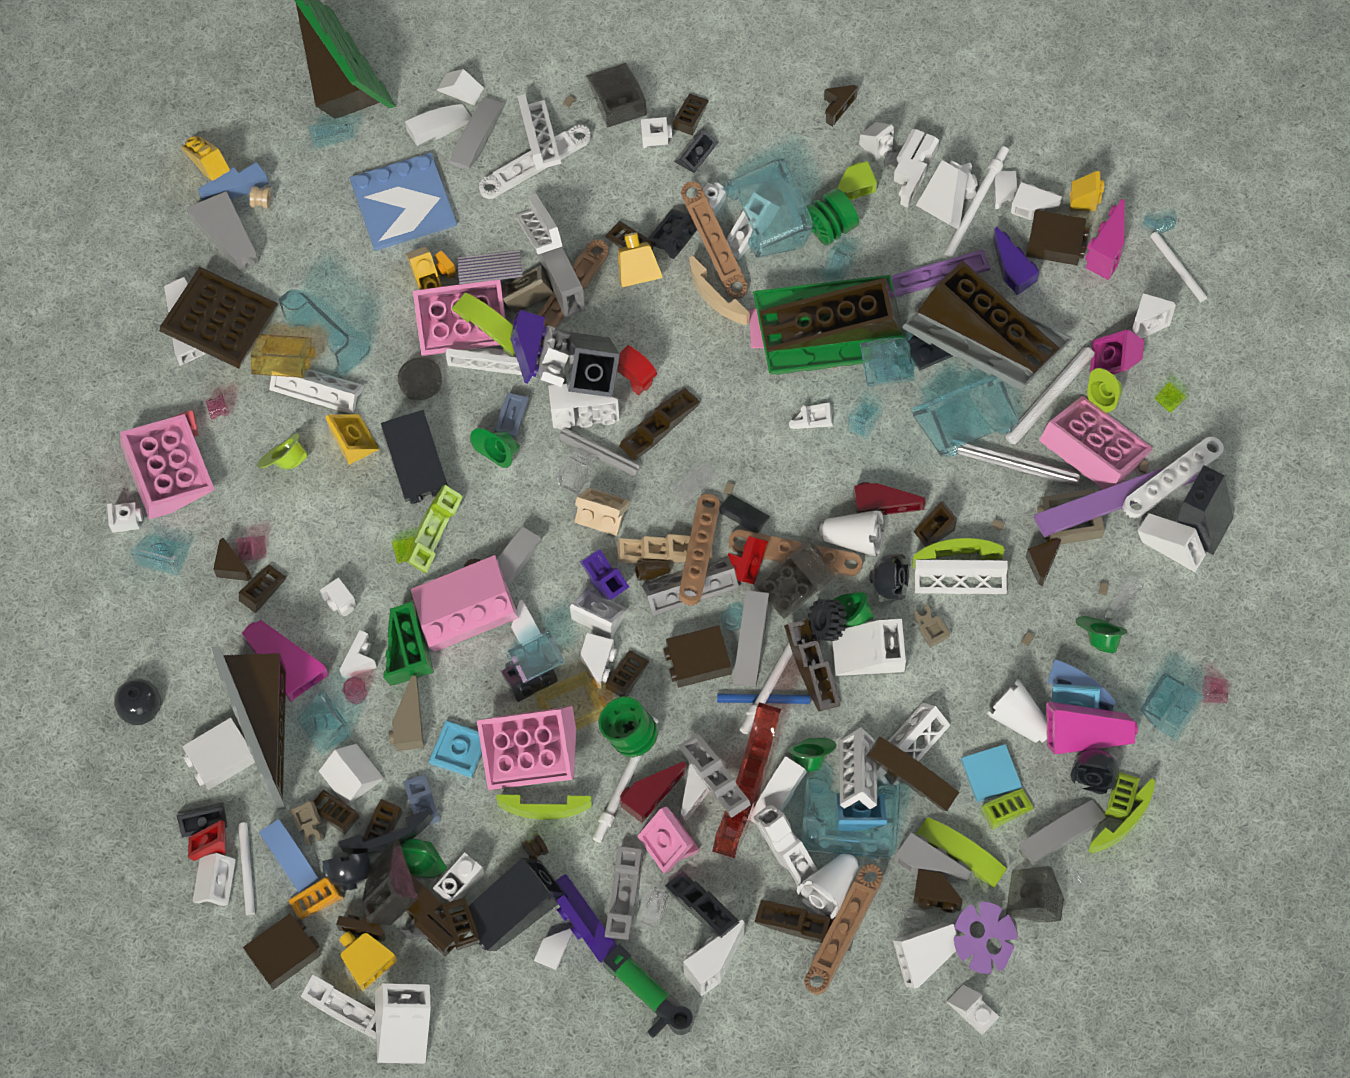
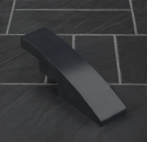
(702, 904)

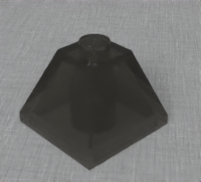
(1035, 895)

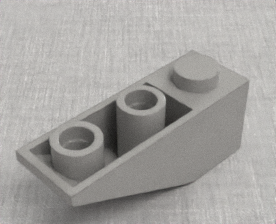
(918, 854)

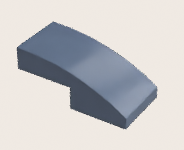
(421, 797)

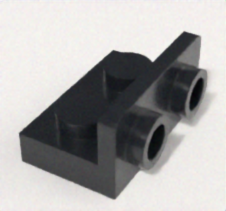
(673, 232)
(926, 354)
(524, 690)

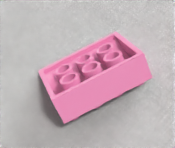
(443, 328)
(1095, 443)
(165, 465)
(463, 604)
(528, 747)

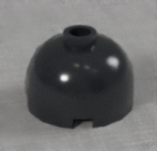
(888, 574)
(137, 701)
(1095, 769)
(347, 870)

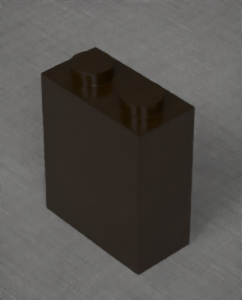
(1057, 237)
(697, 656)
(282, 950)

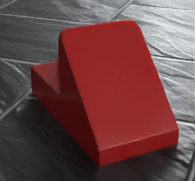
(748, 564)
(208, 841)

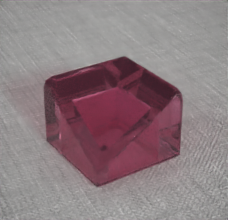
(251, 547)
(1215, 690)

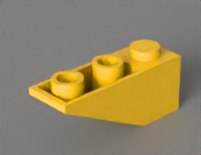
(205, 157)

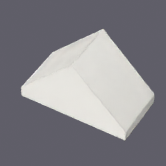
(461, 86)

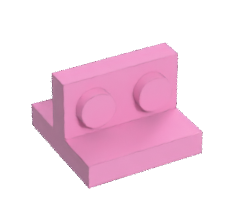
(667, 840)

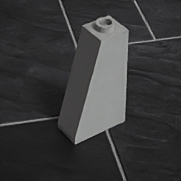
(223, 227)
(563, 281)

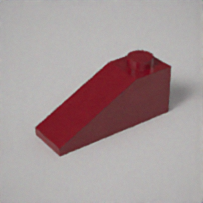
(885, 499)
(648, 792)

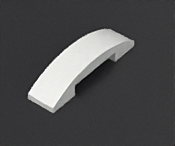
(340, 1006)

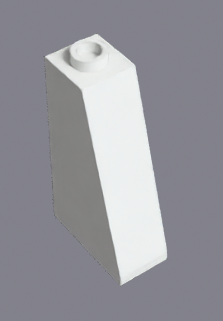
(183, 352)

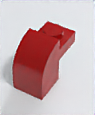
(636, 369)

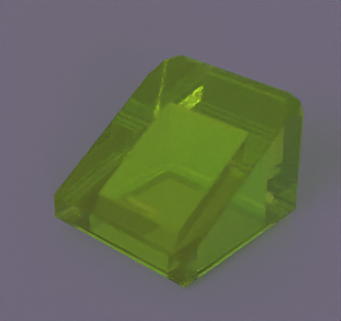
(1170, 397)
(401, 548)

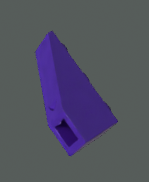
(1014, 266)
(525, 338)

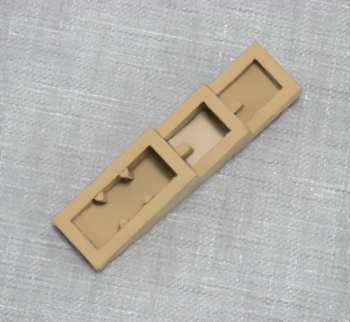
(671, 548)

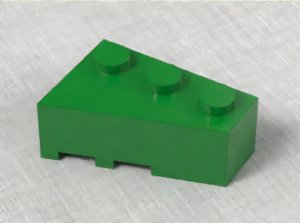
(407, 646)

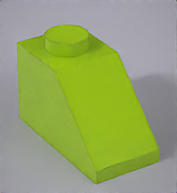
(858, 181)

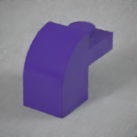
(603, 577)

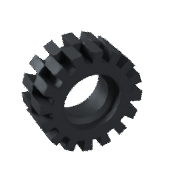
(827, 620)

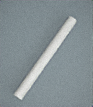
(1181, 270)
(246, 868)

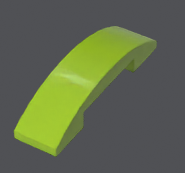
(487, 320)
(431, 528)
(986, 549)
(574, 806)
(1107, 838)
(964, 850)

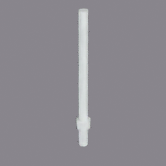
(994, 168)
(767, 689)
(607, 817)

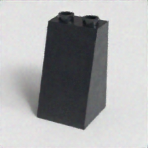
(591, 364)
(414, 456)
(1208, 508)
(514, 903)

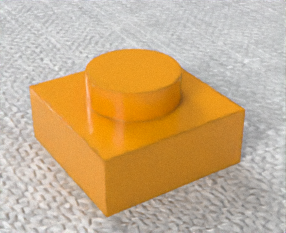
(444, 265)

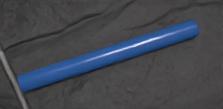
(773, 698)

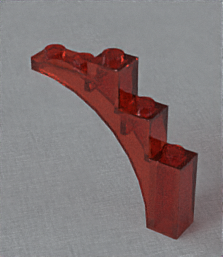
(749, 779)

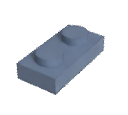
(512, 414)

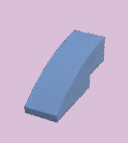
(235, 183)
(1068, 675)
(288, 856)

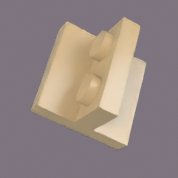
(600, 510)

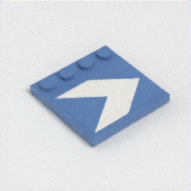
(403, 201)

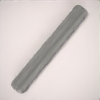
(604, 453)

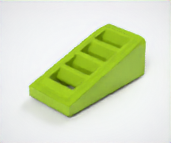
(1116, 812)
(995, 822)

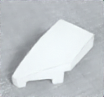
(1005, 186)
(813, 416)
(524, 627)
(553, 949)

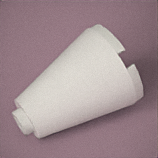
(855, 532)
(1020, 713)
(829, 885)

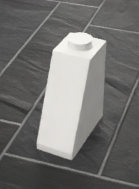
(945, 193)
(1173, 540)
(924, 952)

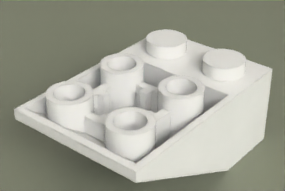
(581, 409)
(870, 649)
(709, 964)
(402, 1022)

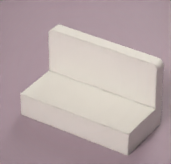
(214, 879)

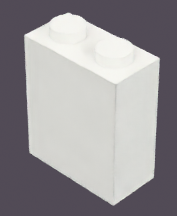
(218, 754)

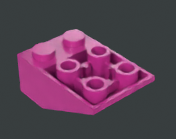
(1107, 248)

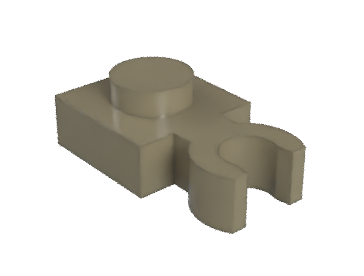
(932, 629)
(305, 820)

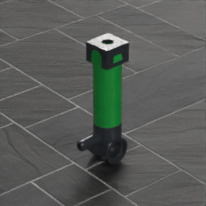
(623, 967)

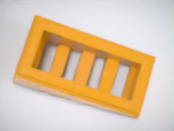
(319, 905)

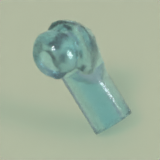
(1161, 225)

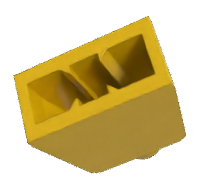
(636, 262)
(365, 958)

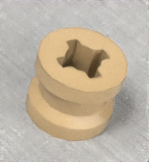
(260, 197)

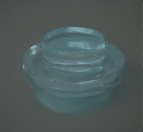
(731, 619)

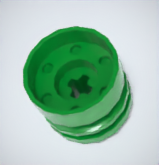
(832, 216)
(628, 726)

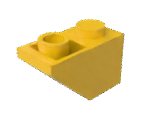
(1086, 192)
(423, 268)

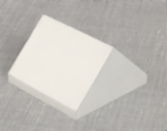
(1152, 315)
(597, 613)
(350, 773)

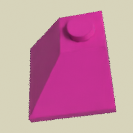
(1117, 351)

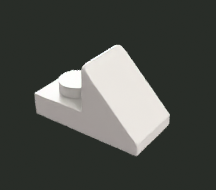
(355, 661)
(973, 1009)

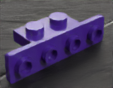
(584, 921)

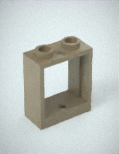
(1096, 527)

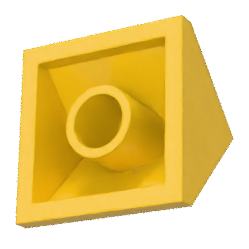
(351, 436)

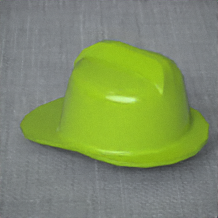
(1104, 389)
(285, 455)

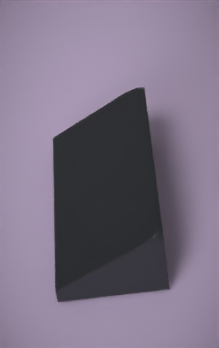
(696, 151)
(744, 513)
(198, 819)

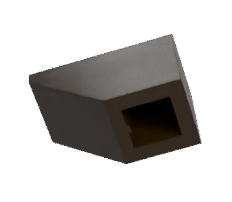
(935, 891)

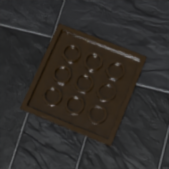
(218, 317)

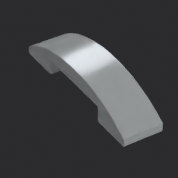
(623, 893)

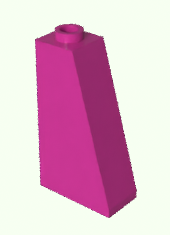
(301, 668)
(1085, 728)

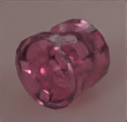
(217, 407)
(354, 685)

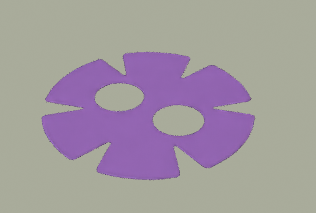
(968, 945)

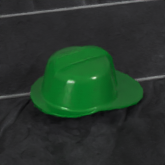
(495, 446)
(856, 608)
(1101, 633)
(811, 752)
(423, 858)

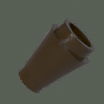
(651, 569)

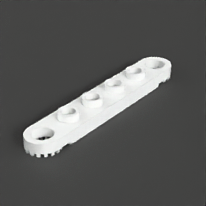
(524, 166)
(1172, 477)

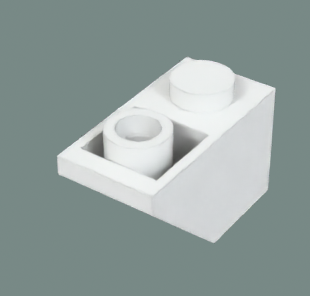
(877, 139)
(1032, 198)
(596, 656)
(459, 879)

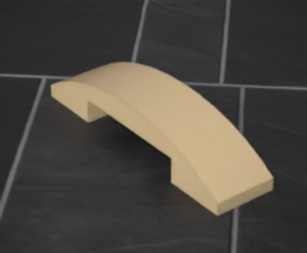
(732, 310)

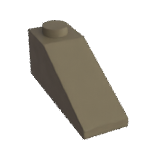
(407, 723)

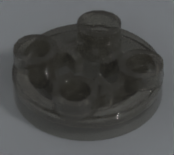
(419, 378)

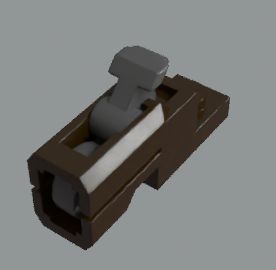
(430, 921)

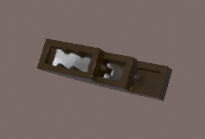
(659, 424)
(811, 665)
(912, 773)
(793, 921)

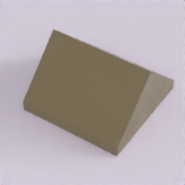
(527, 289)

